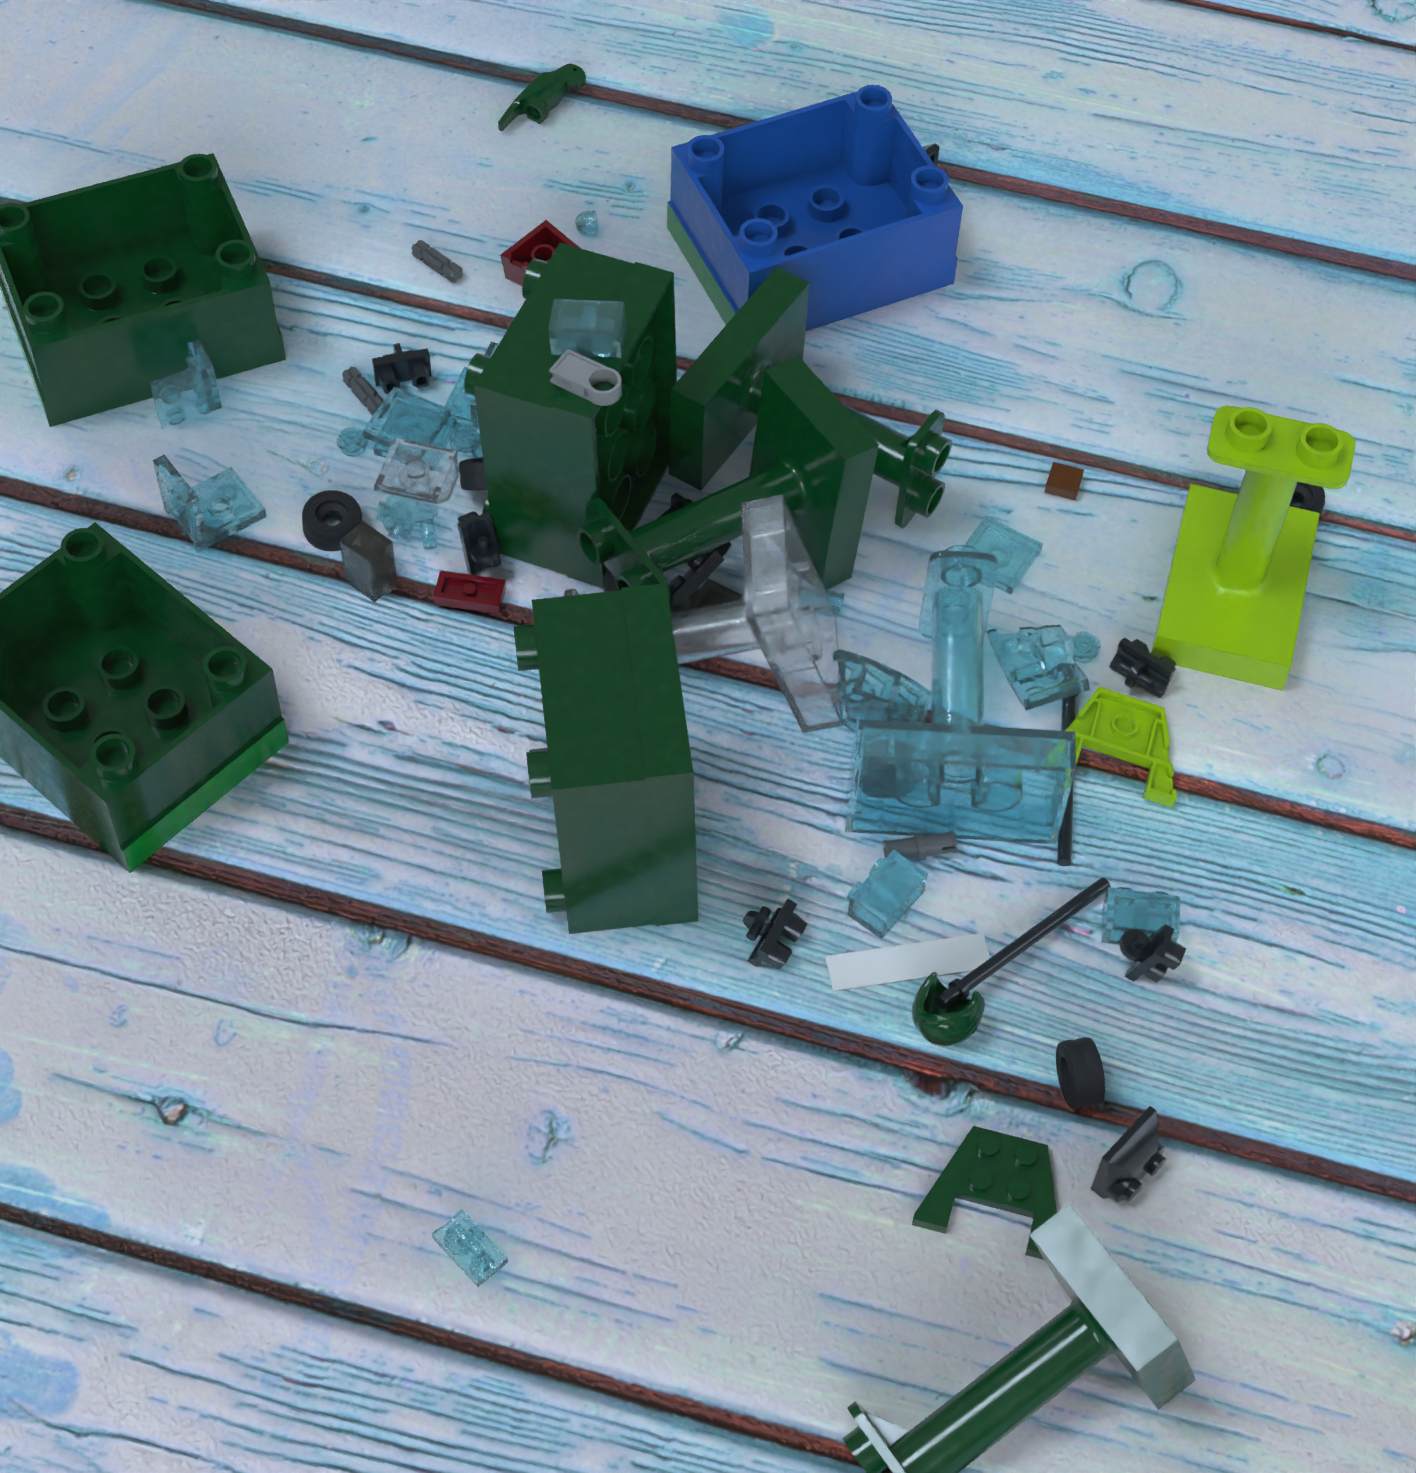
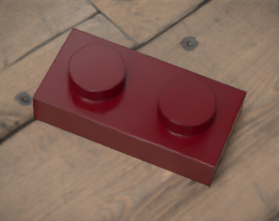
(469, 592)

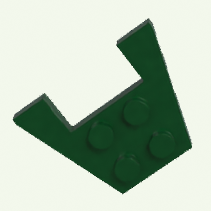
(996, 1173)

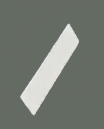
(907, 961)

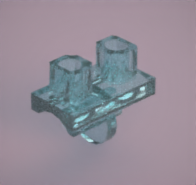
(470, 1248)

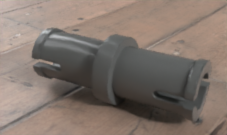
(922, 846)

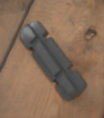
(437, 261)
(362, 389)

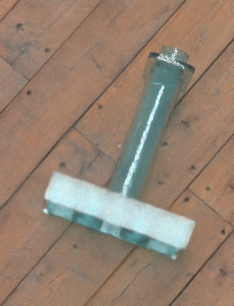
(955, 768)

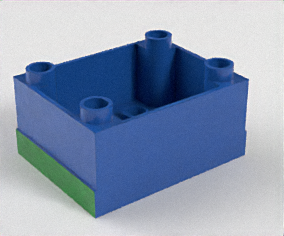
(822, 194)

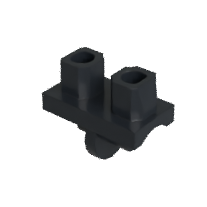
(402, 367)
(478, 542)
(1142, 667)
(782, 922)
(1151, 953)

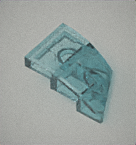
(1039, 664)
(877, 692)

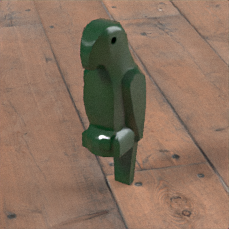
(543, 94)

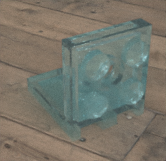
(195, 504)

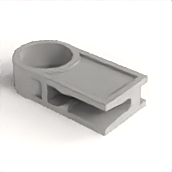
(580, 374)

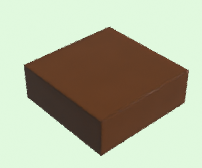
(1064, 481)

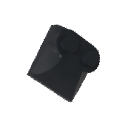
(1130, 1160)

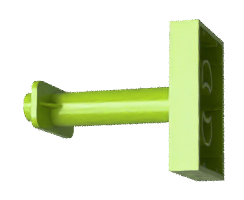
(1248, 554)

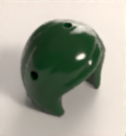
(946, 1025)

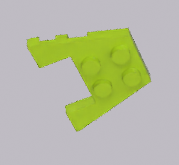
(1130, 732)

